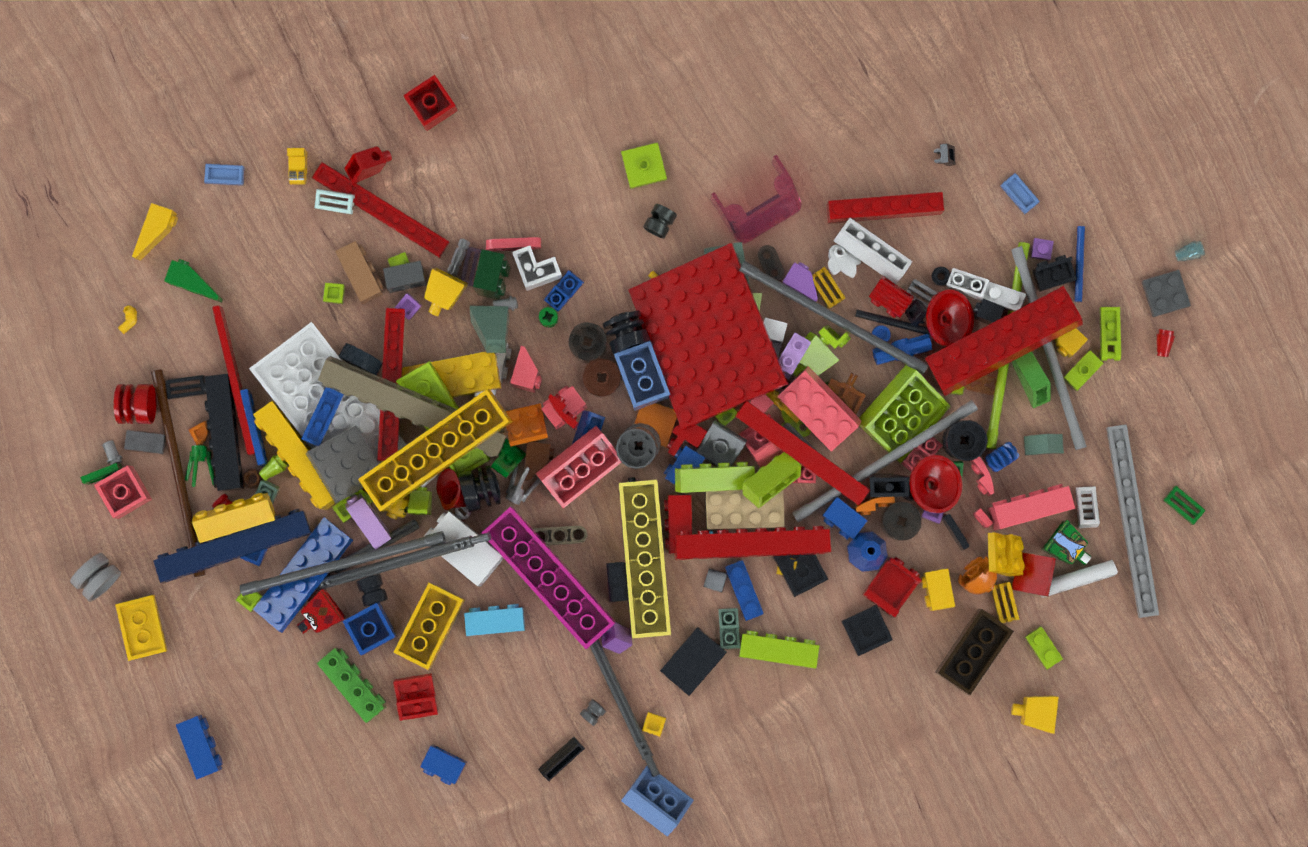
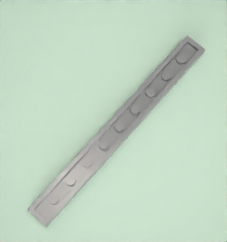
(1132, 521)

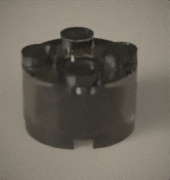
(577, 340)
(911, 525)

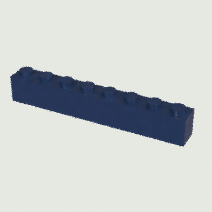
(231, 547)

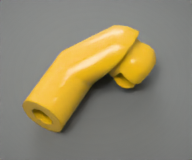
(130, 319)

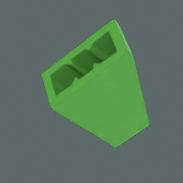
(1032, 379)

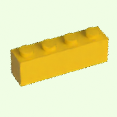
(233, 517)

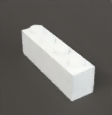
(872, 251)

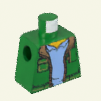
(1067, 544)

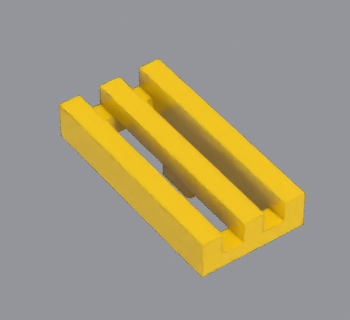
(833, 284)
(1012, 602)

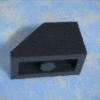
(889, 485)

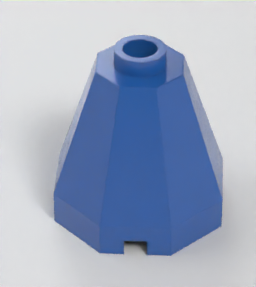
(858, 552)

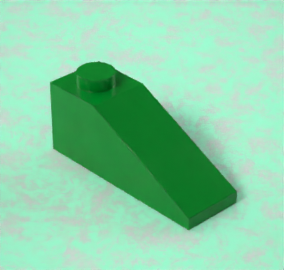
(186, 278)

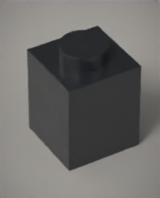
(987, 311)

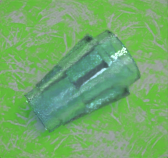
(1191, 251)

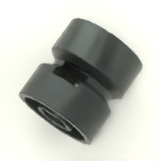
(660, 220)

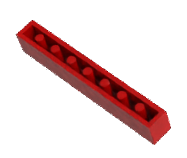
(752, 544)

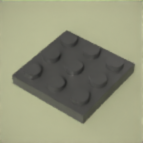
(342, 463)

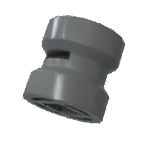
(594, 708)

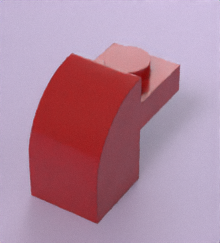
(691, 435)

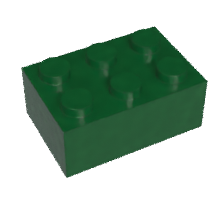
(491, 275)

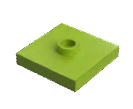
(644, 165)

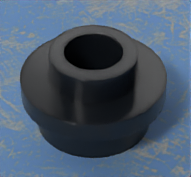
(942, 270)

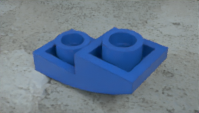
(564, 291)

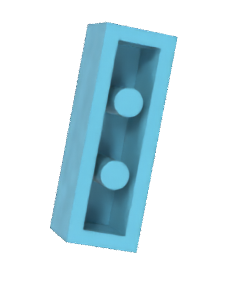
(494, 620)

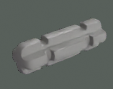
(458, 256)

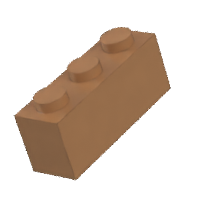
(360, 272)

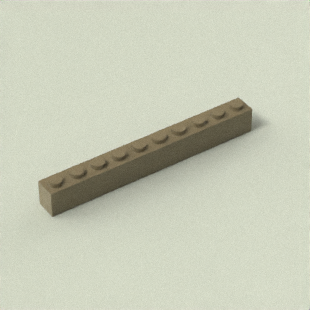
(395, 398)

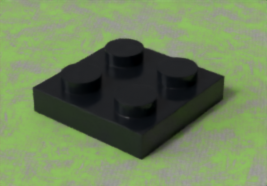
(867, 630)

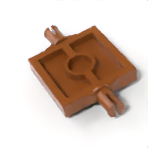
(847, 392)

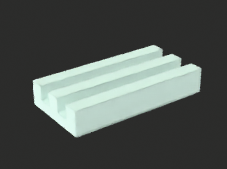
(349, 203)

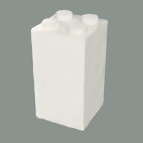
(474, 562)

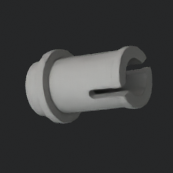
(511, 302)
(111, 452)

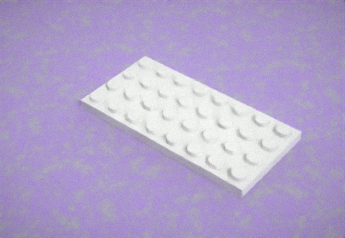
(292, 382)

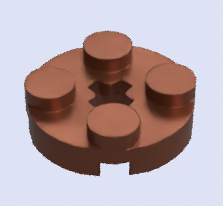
(612, 379)

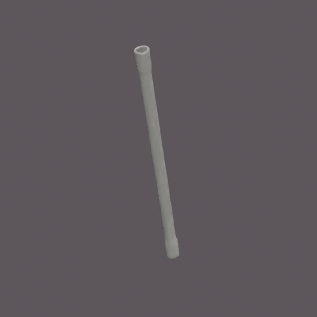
(960, 413)
(1076, 433)

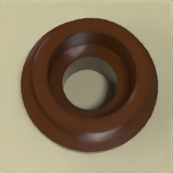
(246, 478)

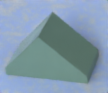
(1043, 444)

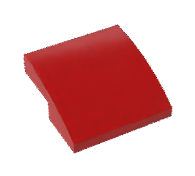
(415, 697)

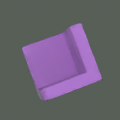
(617, 638)

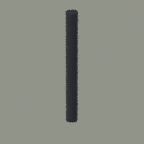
(892, 322)

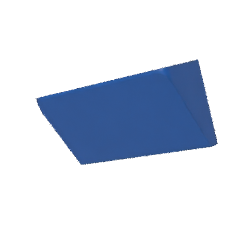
(587, 422)

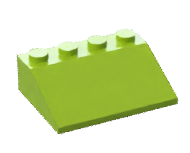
(903, 410)

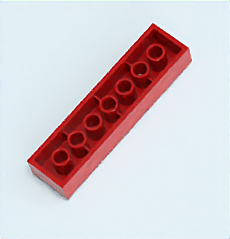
(1004, 340)

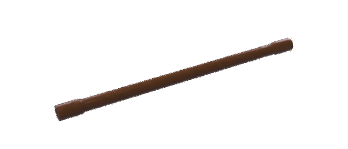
(159, 384)

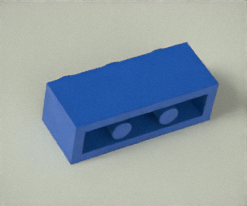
(199, 746)

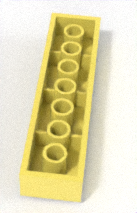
(644, 559)

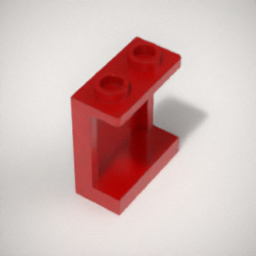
(892, 586)

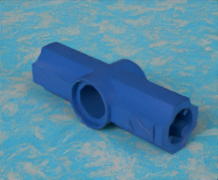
(910, 346)

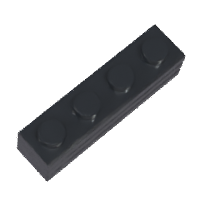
(561, 758)

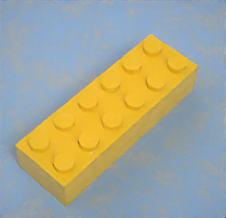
(293, 451)

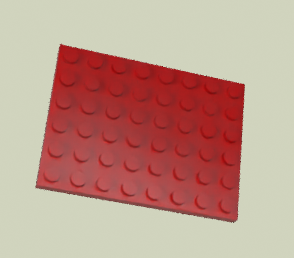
(708, 336)

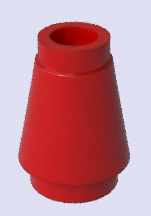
(1164, 342)

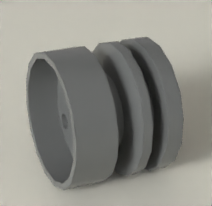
(636, 456)

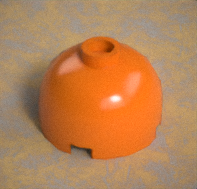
(977, 577)

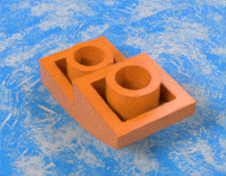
(869, 505)

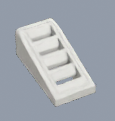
(1094, 506)

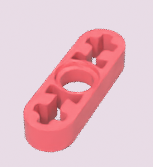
(513, 244)

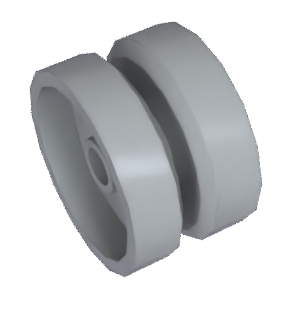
(95, 577)

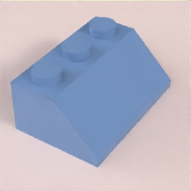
(657, 801)

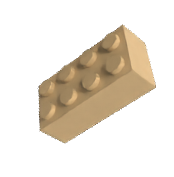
(734, 511)

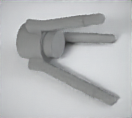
(515, 493)

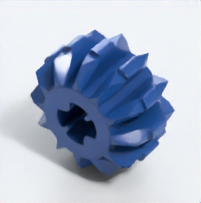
(1002, 457)

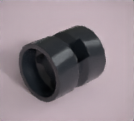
(372, 590)

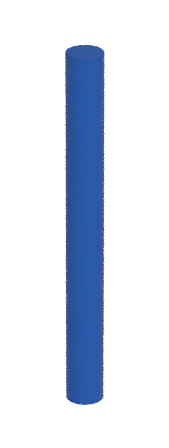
(1079, 263)

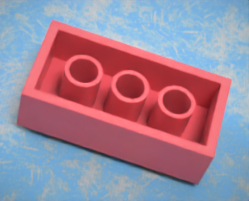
(819, 408)
(579, 467)
(1026, 509)

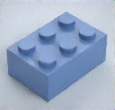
(642, 375)

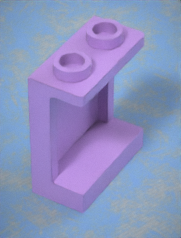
(793, 354)

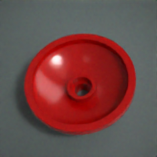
(956, 316)
(944, 481)

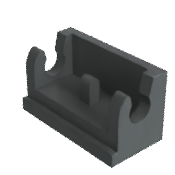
(404, 276)

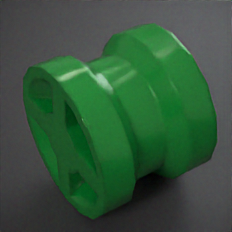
(548, 321)

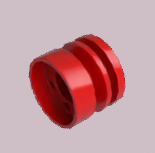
(135, 404)

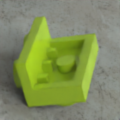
(829, 336)

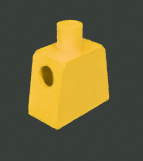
(443, 290)
(1038, 712)

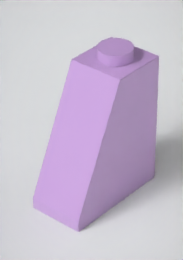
(367, 520)

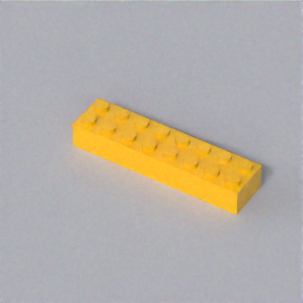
(435, 450)

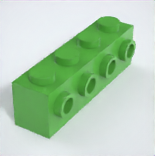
(352, 685)

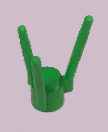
(198, 454)

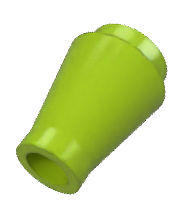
(273, 467)

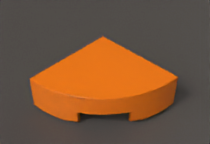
(199, 433)

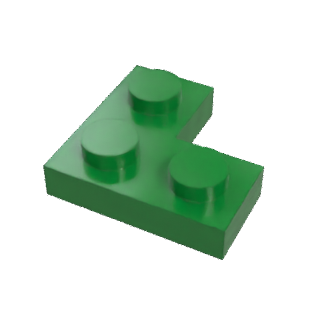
(508, 459)

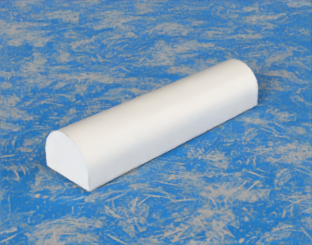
(1082, 577)

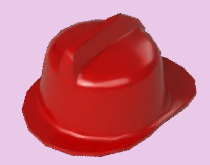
(450, 490)

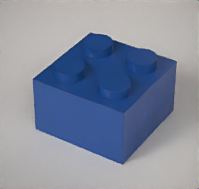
(370, 628)

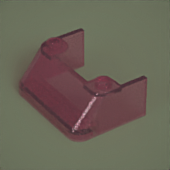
(765, 216)

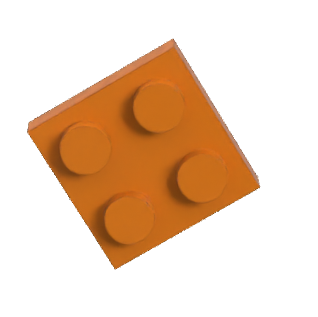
(526, 425)

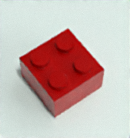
(430, 103)

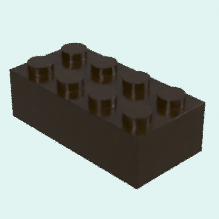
(974, 651)

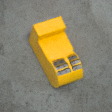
(297, 166)

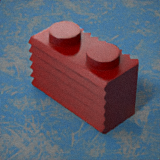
(890, 297)

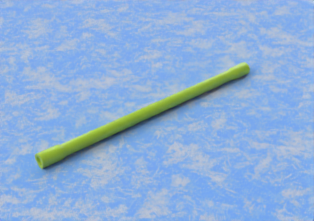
(992, 432)

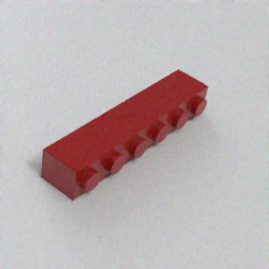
(885, 207)

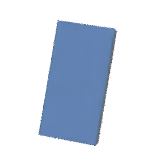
(224, 174)
(1019, 193)

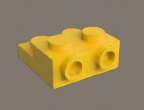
(1005, 554)

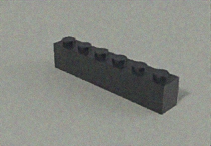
(224, 433)

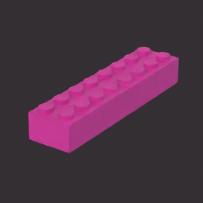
(549, 577)

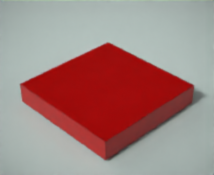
(1036, 575)

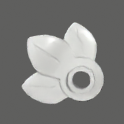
(842, 261)

